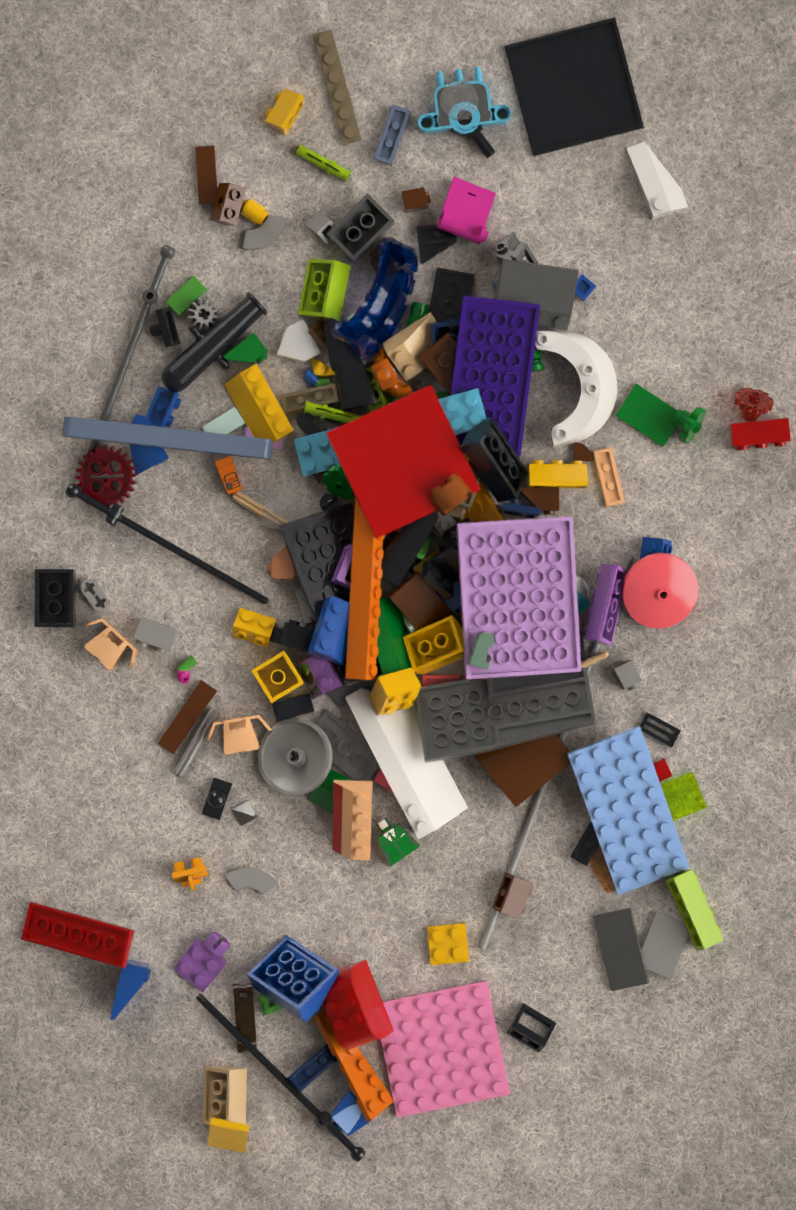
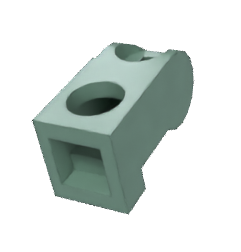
(480, 650)

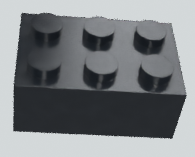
(55, 598)

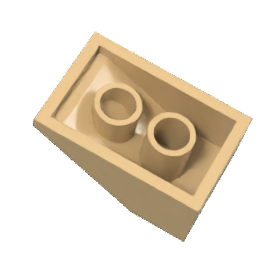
(408, 345)

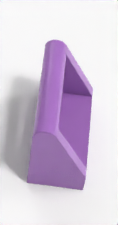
(342, 568)

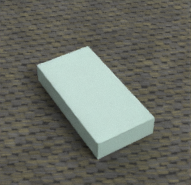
(225, 423)

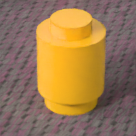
(254, 212)

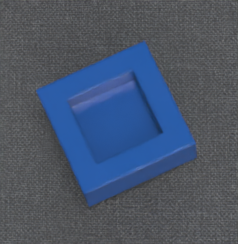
(584, 287)

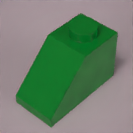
(248, 351)

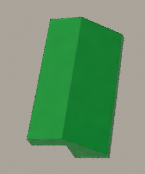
(391, 647)

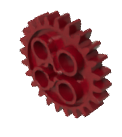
(105, 459)

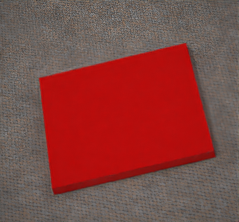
(399, 458)

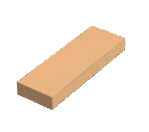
(608, 477)

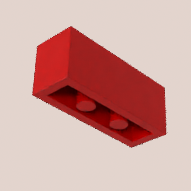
(760, 434)

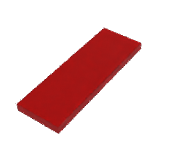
(77, 934)

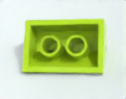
(324, 289)

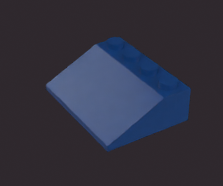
(294, 978)

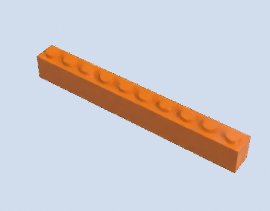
(364, 600)

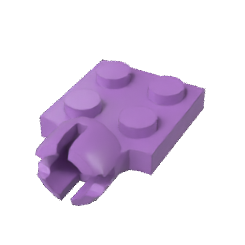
(203, 961)

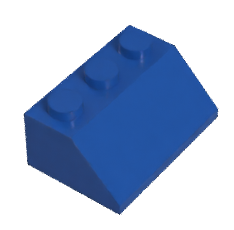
(331, 631)

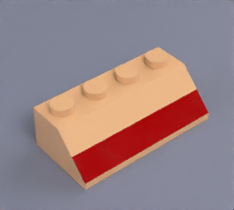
(352, 819)

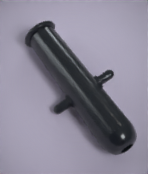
(211, 345)

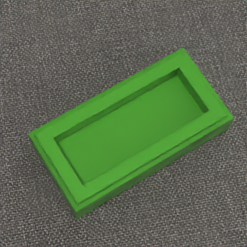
(185, 295)

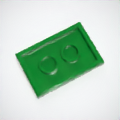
(648, 415)

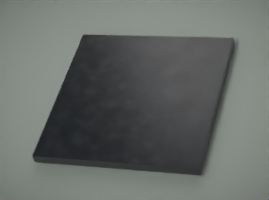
(574, 87)

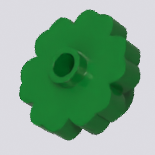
(689, 423)
(337, 482)

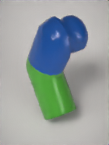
(313, 381)

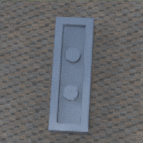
(392, 135)

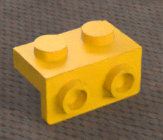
(253, 627)

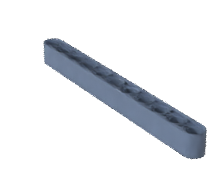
(167, 438)

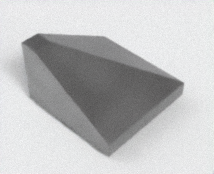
(245, 813)

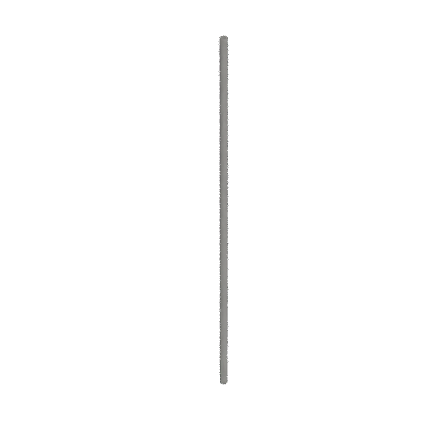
(535, 806)

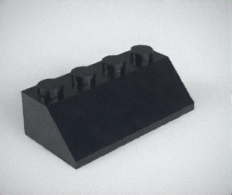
(495, 460)

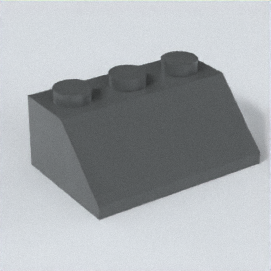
(361, 228)

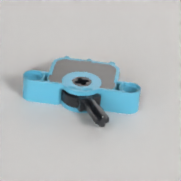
(483, 117)

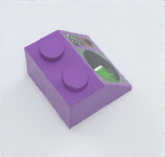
(319, 676)

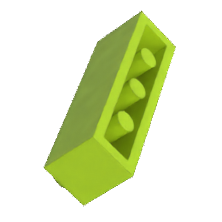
(694, 910)

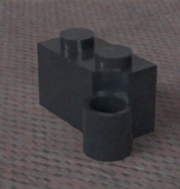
(293, 635)

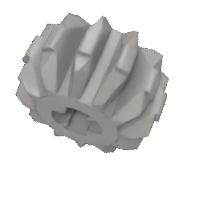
(206, 307)

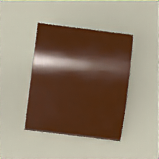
(525, 766)

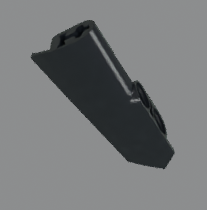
(350, 374)
(405, 546)

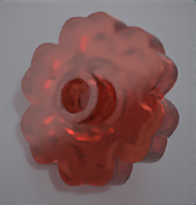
(753, 403)

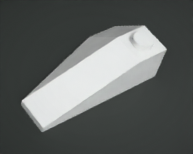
(657, 185)

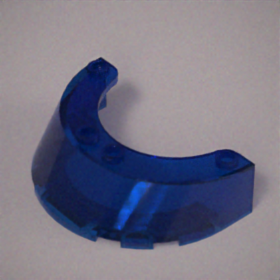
(384, 303)

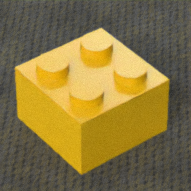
(278, 676)
(395, 691)

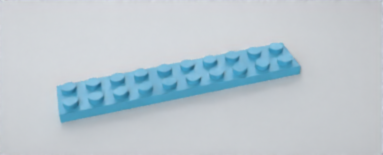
(462, 411)

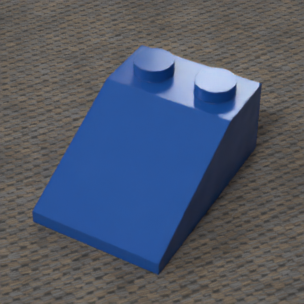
(129, 983)

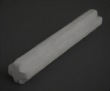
(196, 742)

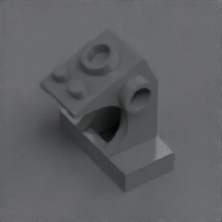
(512, 249)

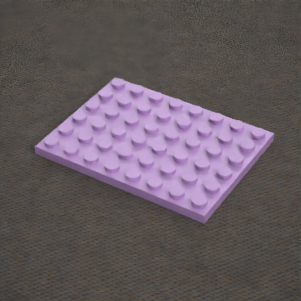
(523, 592)

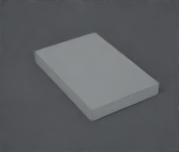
(664, 944)

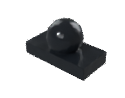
(216, 798)

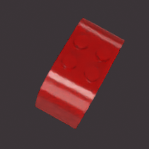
(356, 1007)

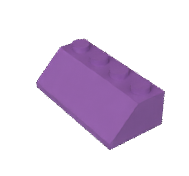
(606, 605)

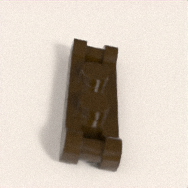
(245, 1014)

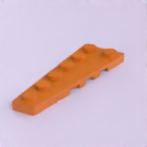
(364, 1081)

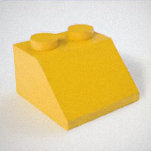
(284, 111)

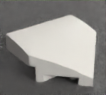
(298, 344)

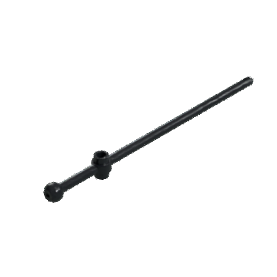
(115, 515)
(322, 1119)

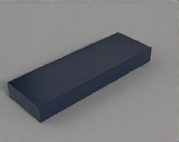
(312, 1069)

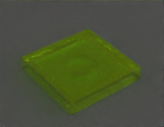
(683, 796)

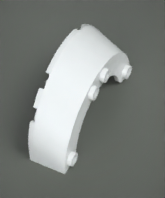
(596, 380)

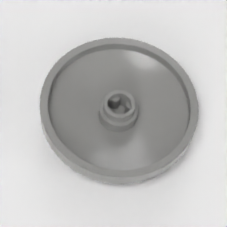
(295, 757)

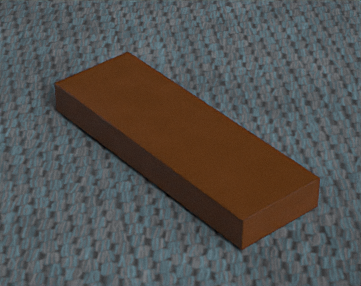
(206, 174)

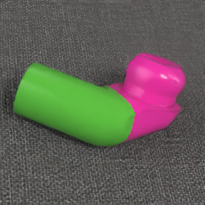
(184, 668)

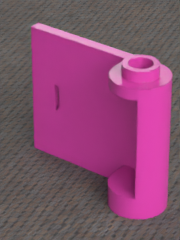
(466, 211)

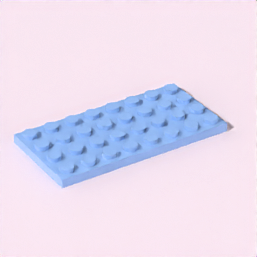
(628, 810)

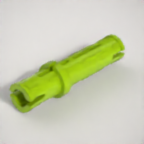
(343, 173)
(329, 413)

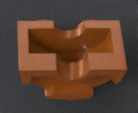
(450, 495)

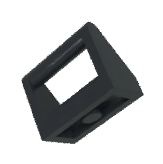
(527, 1036)

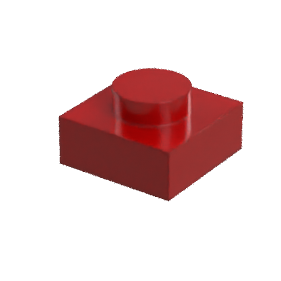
(662, 770)

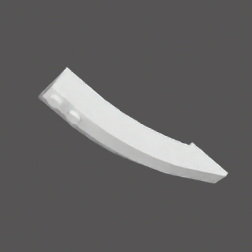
(421, 788)

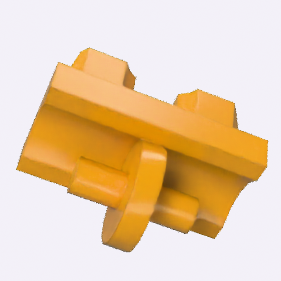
(191, 876)

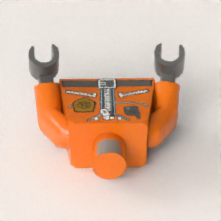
(390, 378)

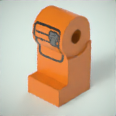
(229, 474)

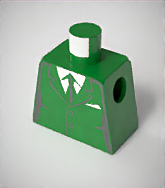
(395, 842)

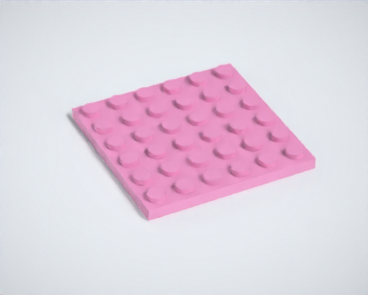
(443, 1049)

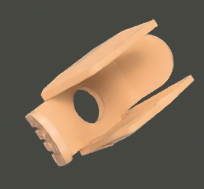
(109, 646)
(239, 734)

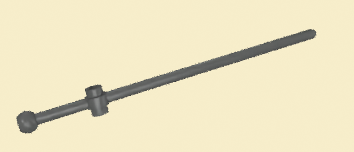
(167, 253)

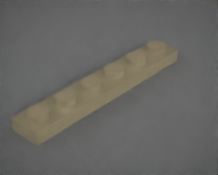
(337, 87)

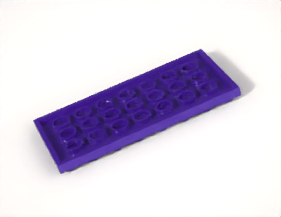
(497, 358)

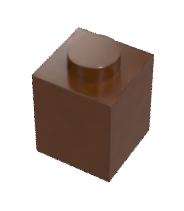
(415, 199)

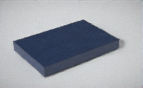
(519, 510)

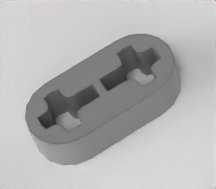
(91, 598)

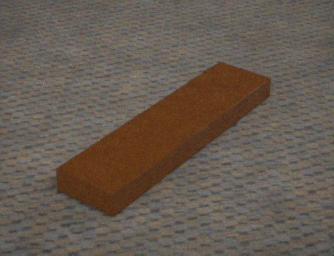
(187, 717)

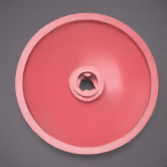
(655, 575)

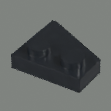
(433, 241)

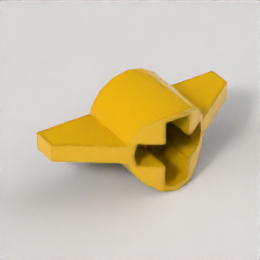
(321, 369)

